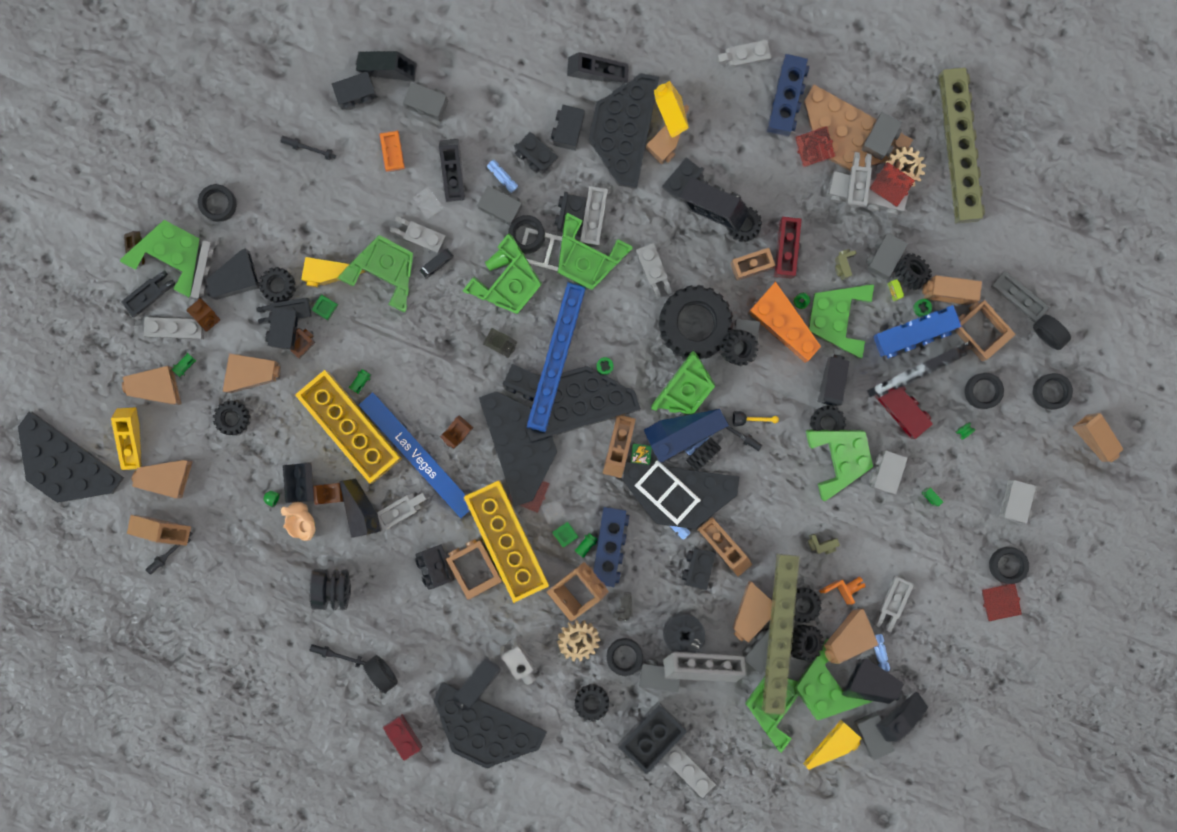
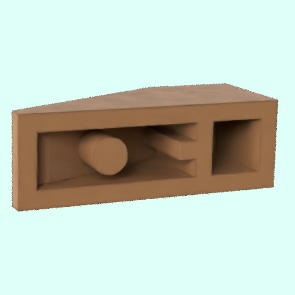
(663, 145)
(619, 446)
(725, 547)

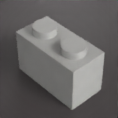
(888, 472)
(1018, 501)

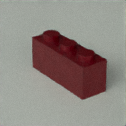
(787, 247)
(905, 412)

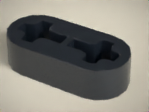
(436, 263)

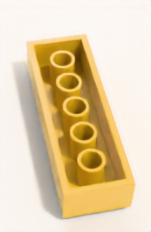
(348, 426)
(506, 541)

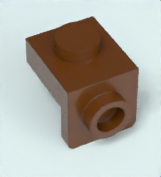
(203, 314)
(303, 342)
(456, 432)
(327, 493)

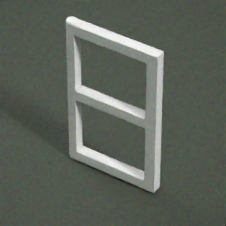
(553, 237)
(677, 482)

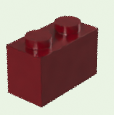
(402, 737)

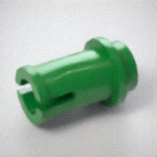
(183, 365)
(360, 380)
(584, 547)

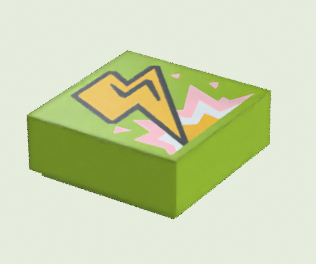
(896, 290)

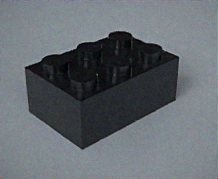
(715, 203)
(652, 737)

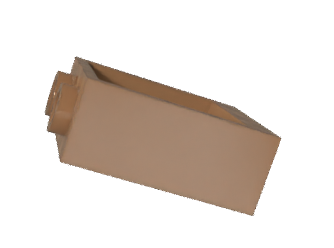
(952, 290)
(995, 319)
(483, 586)
(572, 608)

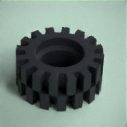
(753, 232)
(913, 271)
(269, 277)
(748, 351)
(828, 411)
(220, 414)
(703, 454)
(814, 608)
(813, 645)
(591, 714)

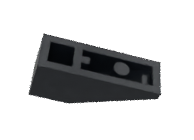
(597, 68)
(452, 169)
(360, 512)
(902, 719)

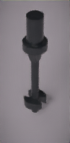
(295, 143)
(747, 439)
(160, 561)
(326, 652)

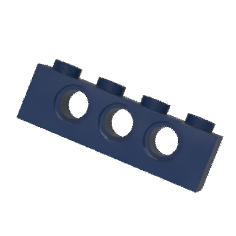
(790, 65)
(610, 516)

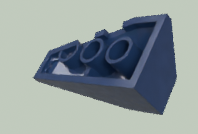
(678, 434)

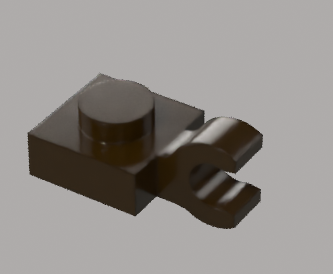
(132, 239)

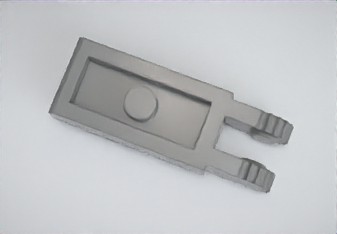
(859, 181)
(420, 235)
(653, 268)
(894, 602)

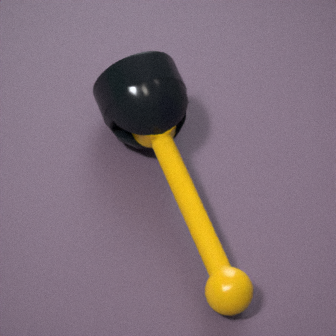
(739, 418)

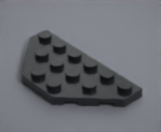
(622, 128)
(921, 370)
(584, 400)
(521, 461)
(60, 465)
(711, 488)
(485, 732)

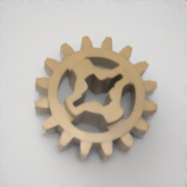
(915, 162)
(580, 643)

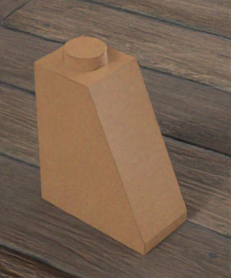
(249, 372)
(153, 385)
(1099, 437)
(163, 478)
(158, 530)
(752, 613)
(850, 638)

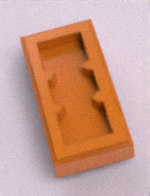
(392, 151)

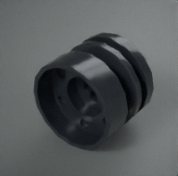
(333, 589)
(683, 622)

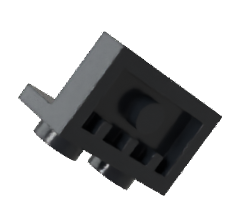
(535, 153)
(678, 180)
(573, 205)
(522, 381)
(298, 482)
(434, 567)
(699, 568)

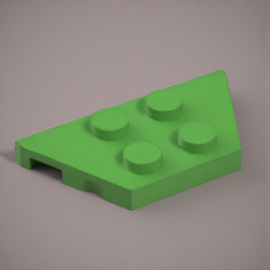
(686, 388)

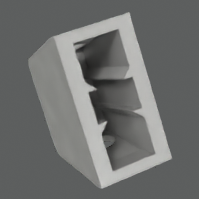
(515, 655)

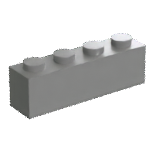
(839, 189)
(704, 667)

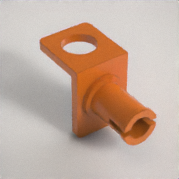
(845, 589)

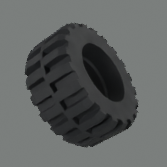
(695, 296)

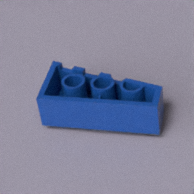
(917, 331)

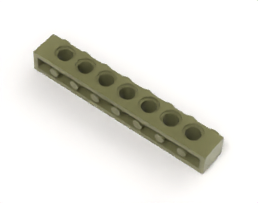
(961, 79)
(780, 634)

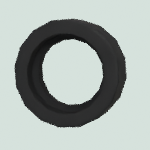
(206, 192)
(528, 219)
(1052, 332)
(1067, 388)
(999, 390)
(1024, 565)
(624, 671)
(380, 674)

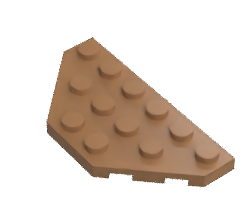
(846, 127)

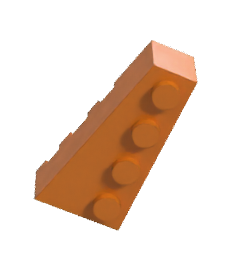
(784, 322)

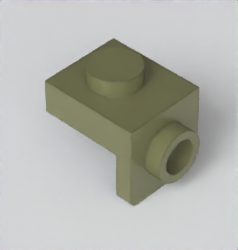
(842, 267)
(827, 546)

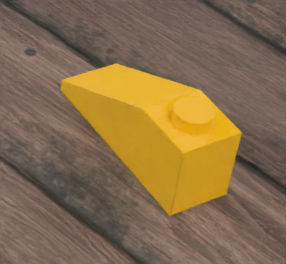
(671, 108)
(322, 271)
(127, 437)
(834, 745)

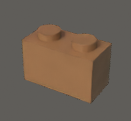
(752, 264)

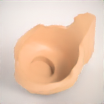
(298, 521)

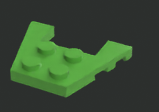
(172, 247)
(386, 262)
(582, 262)
(514, 285)
(831, 315)
(849, 457)
(822, 692)
(768, 720)

